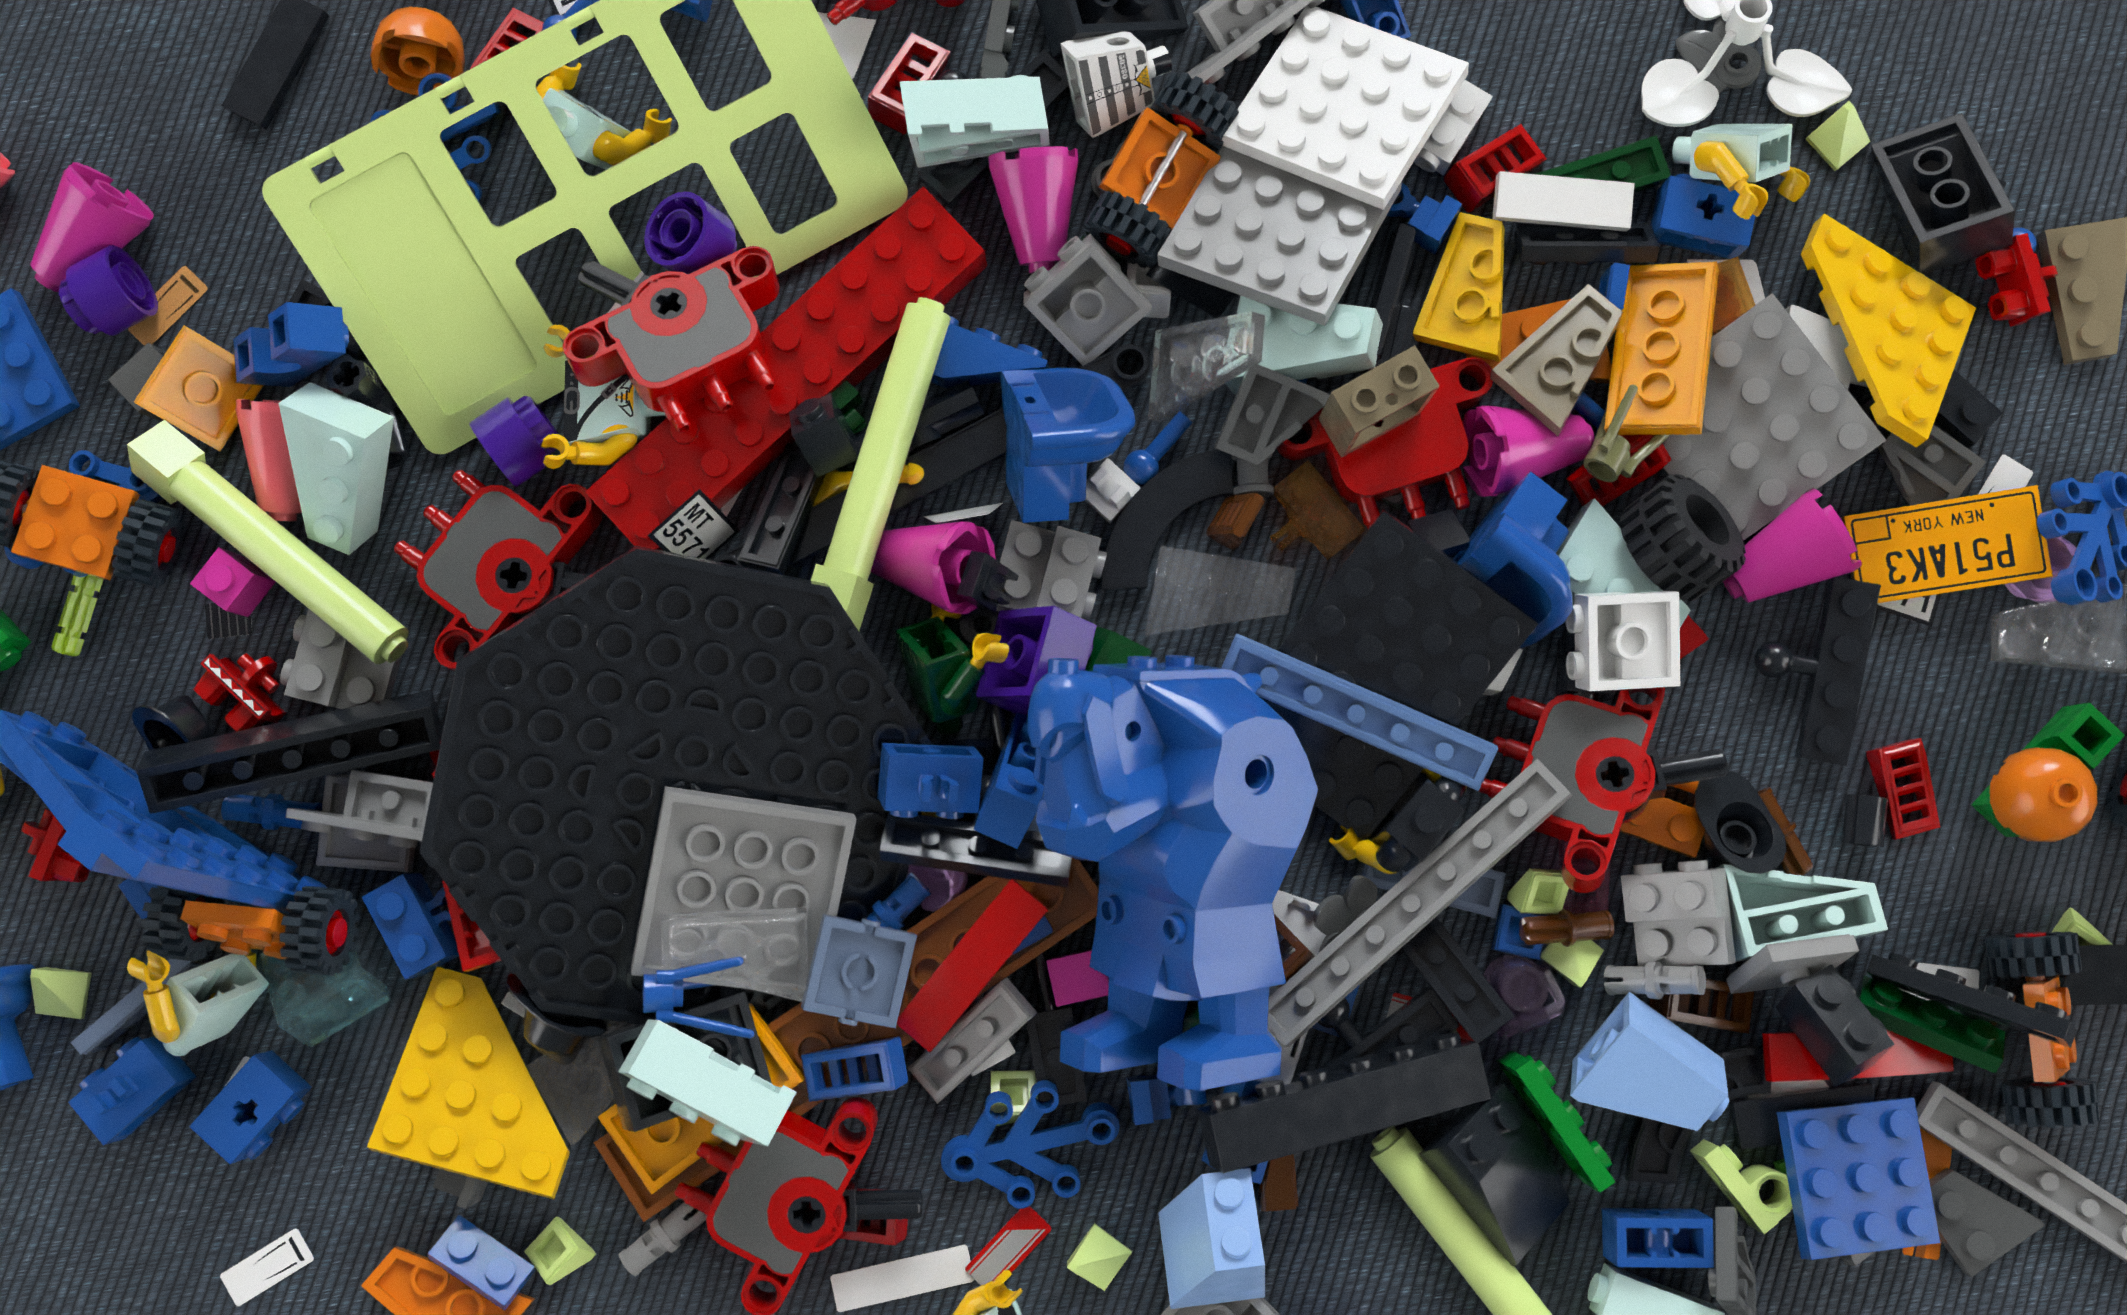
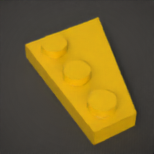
(1467, 291)

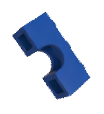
(294, 346)

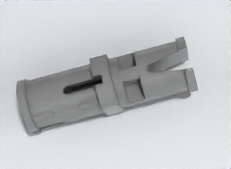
(1656, 980)
(661, 1237)

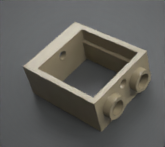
(1385, 393)

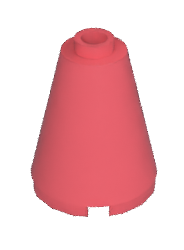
(268, 458)

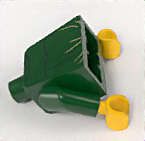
(942, 668)

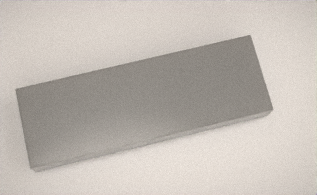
(972, 1040)

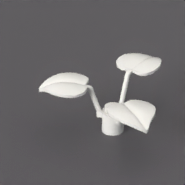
(1800, 81)

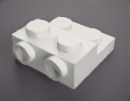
(1453, 128)
(1625, 640)

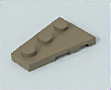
(2088, 286)
(1559, 357)

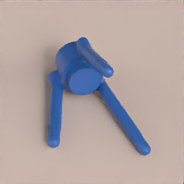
(665, 991)

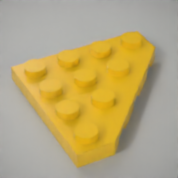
(1897, 326)
(468, 1096)

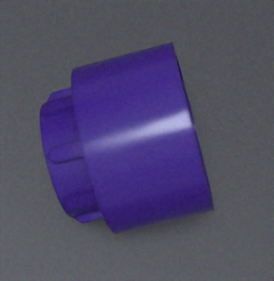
(688, 233)
(107, 292)
(514, 437)

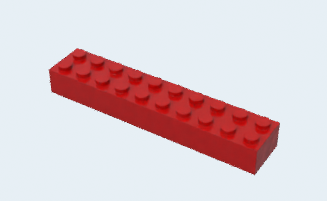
(814, 346)

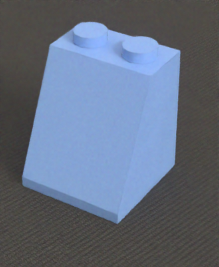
(1650, 1069)
(1213, 1241)

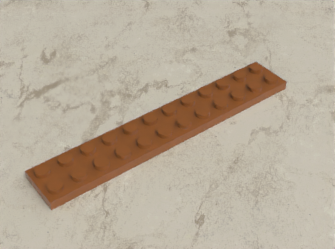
(810, 1031)

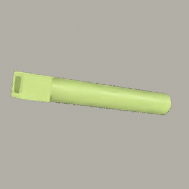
(883, 456)
(180, 472)
(1453, 1229)

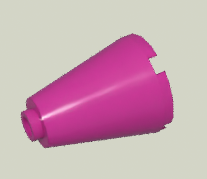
(1036, 200)
(83, 220)
(1513, 442)
(1794, 551)
(931, 560)

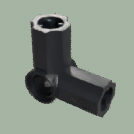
(360, 383)

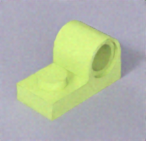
(1744, 1187)

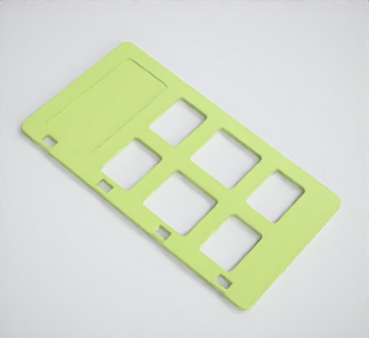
(439, 285)

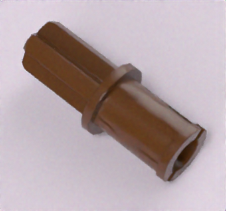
(1795, 859)
(1567, 927)

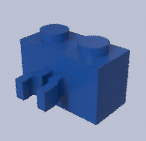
(930, 779)
(413, 924)
(130, 1089)

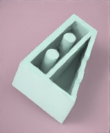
(1601, 559)

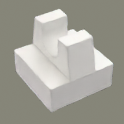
(1109, 490)

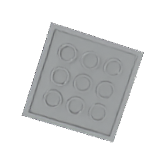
(1272, 236)
(1770, 420)
(740, 856)

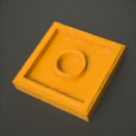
(196, 389)

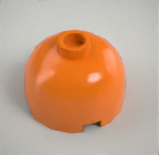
(414, 45)
(2043, 794)

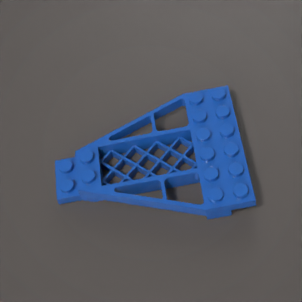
(116, 835)

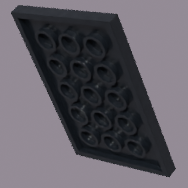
(1409, 630)

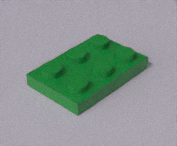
(1557, 1119)

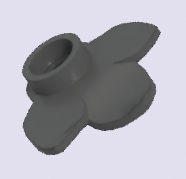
(1699, 47)
(1339, 911)

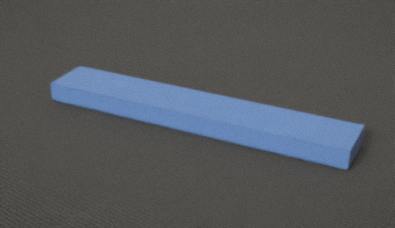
(1363, 713)

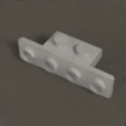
(1238, 26)
(375, 805)

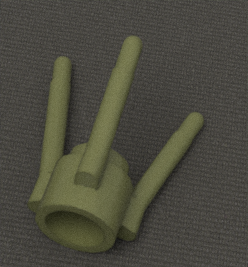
(1610, 451)

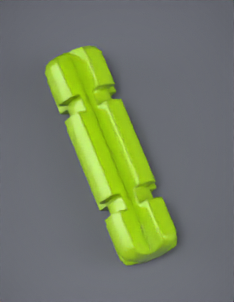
(76, 615)

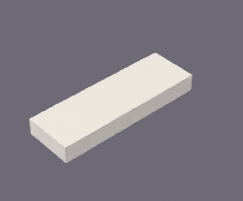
(1563, 201)

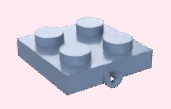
(858, 971)

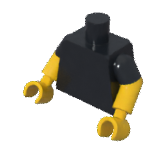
(1412, 828)

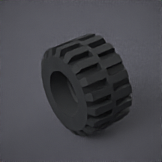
(1682, 537)

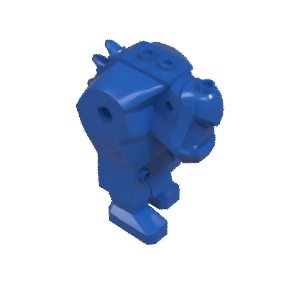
(1194, 819)

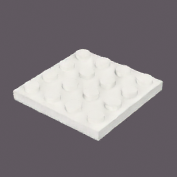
(1345, 105)

